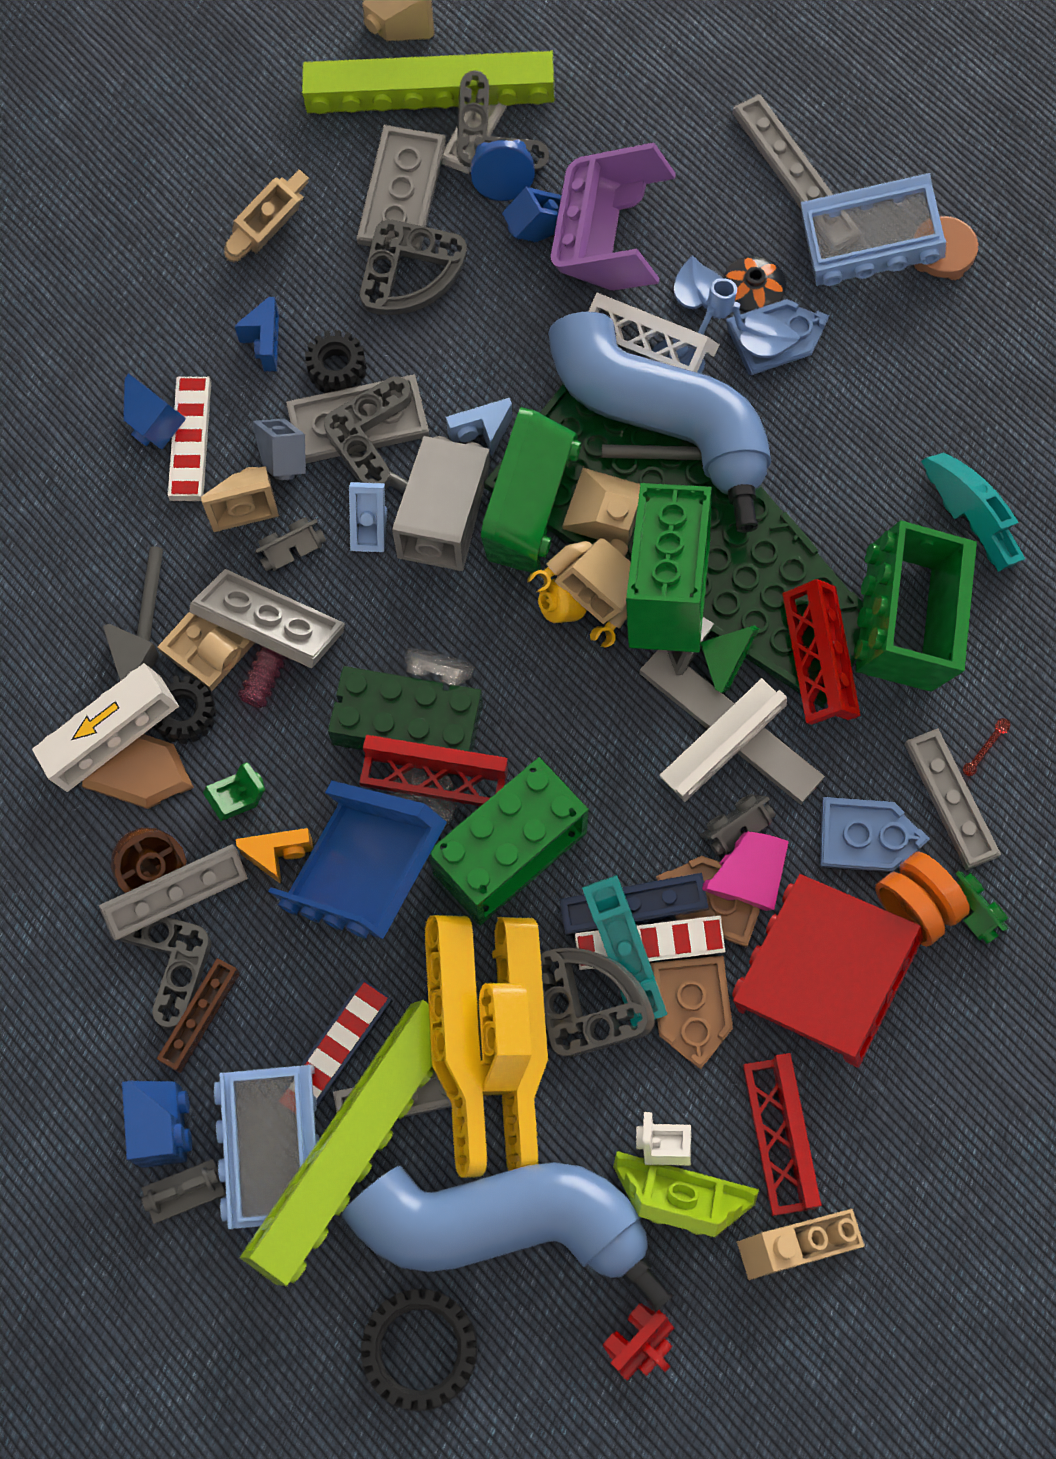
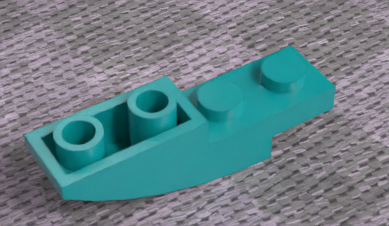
(972, 496)

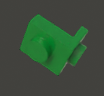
(235, 793)

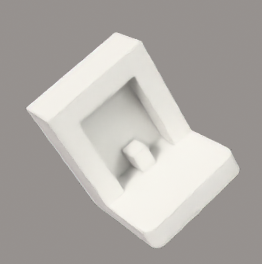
(664, 1142)

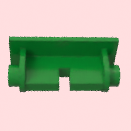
(985, 916)

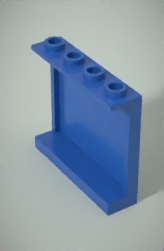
(363, 861)

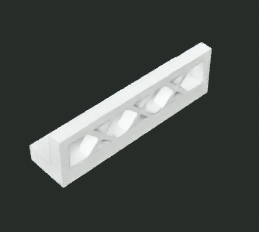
(656, 326)
(723, 739)

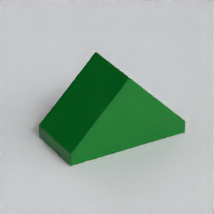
(726, 655)

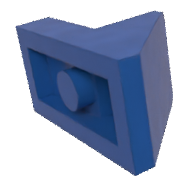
(262, 329)

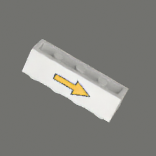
(105, 727)

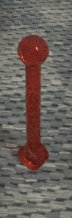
(1002, 726)

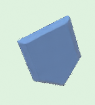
(802, 321)
(866, 835)

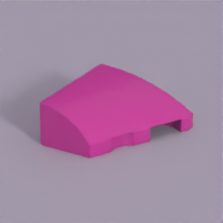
(751, 871)

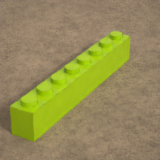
(425, 81)
(344, 1151)

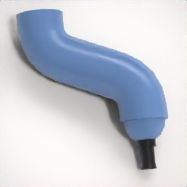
(665, 402)
(505, 1216)

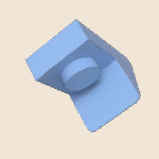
(488, 420)
(367, 517)

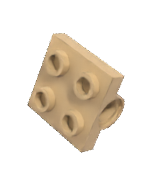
(204, 649)

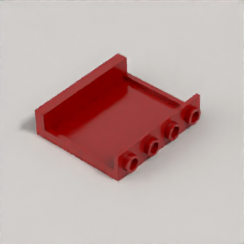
(829, 967)

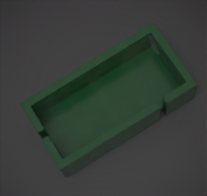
(403, 711)

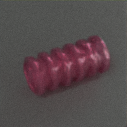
(262, 677)

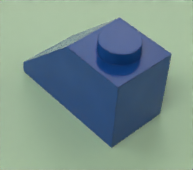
(533, 214)
(149, 414)

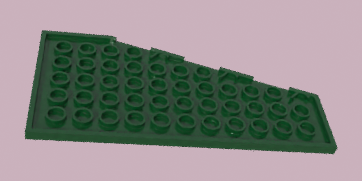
(744, 569)

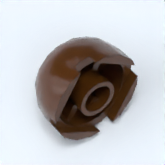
(144, 857)

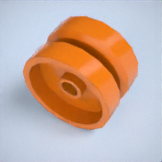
(924, 896)

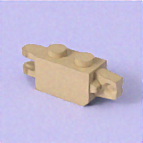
(265, 216)

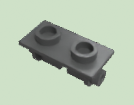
(277, 548)
(726, 829)
(182, 1191)

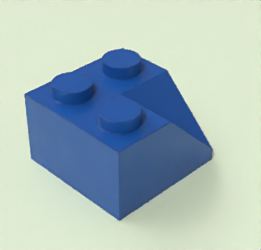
(155, 1123)

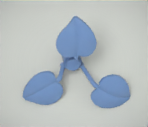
(699, 286)

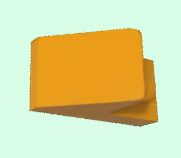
(266, 849)

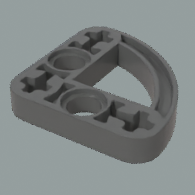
(403, 247)
(572, 1019)

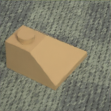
(399, 19)
(240, 499)
(603, 507)

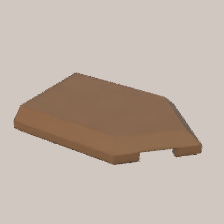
(141, 773)
(736, 916)
(695, 1005)

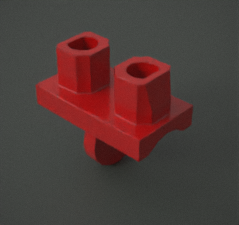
(645, 1348)

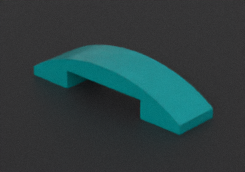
(622, 938)

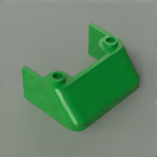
(526, 490)

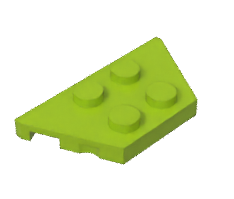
(682, 1196)

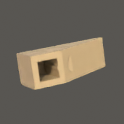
(800, 1243)

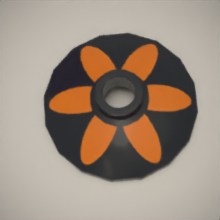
(758, 293)

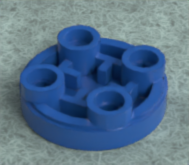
(502, 169)

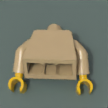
(596, 579)

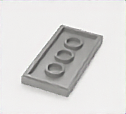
(402, 181)
(309, 416)
(267, 618)

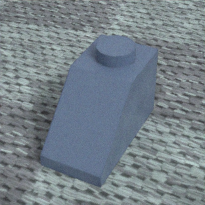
(280, 448)

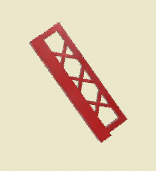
(832, 652)
(432, 758)
(795, 1130)

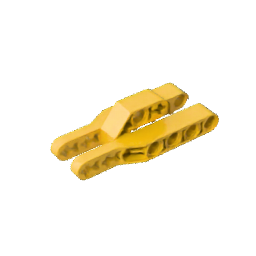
(510, 1035)

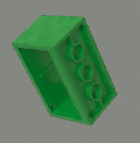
(669, 567)
(947, 614)
(509, 840)

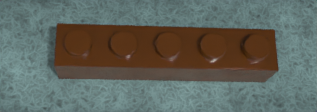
(198, 1015)

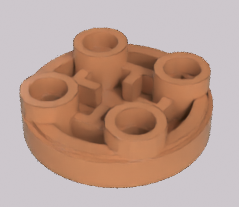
(960, 250)

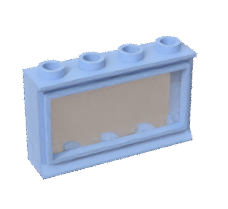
(873, 230)
(264, 1137)

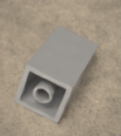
(441, 503)

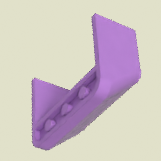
(589, 213)

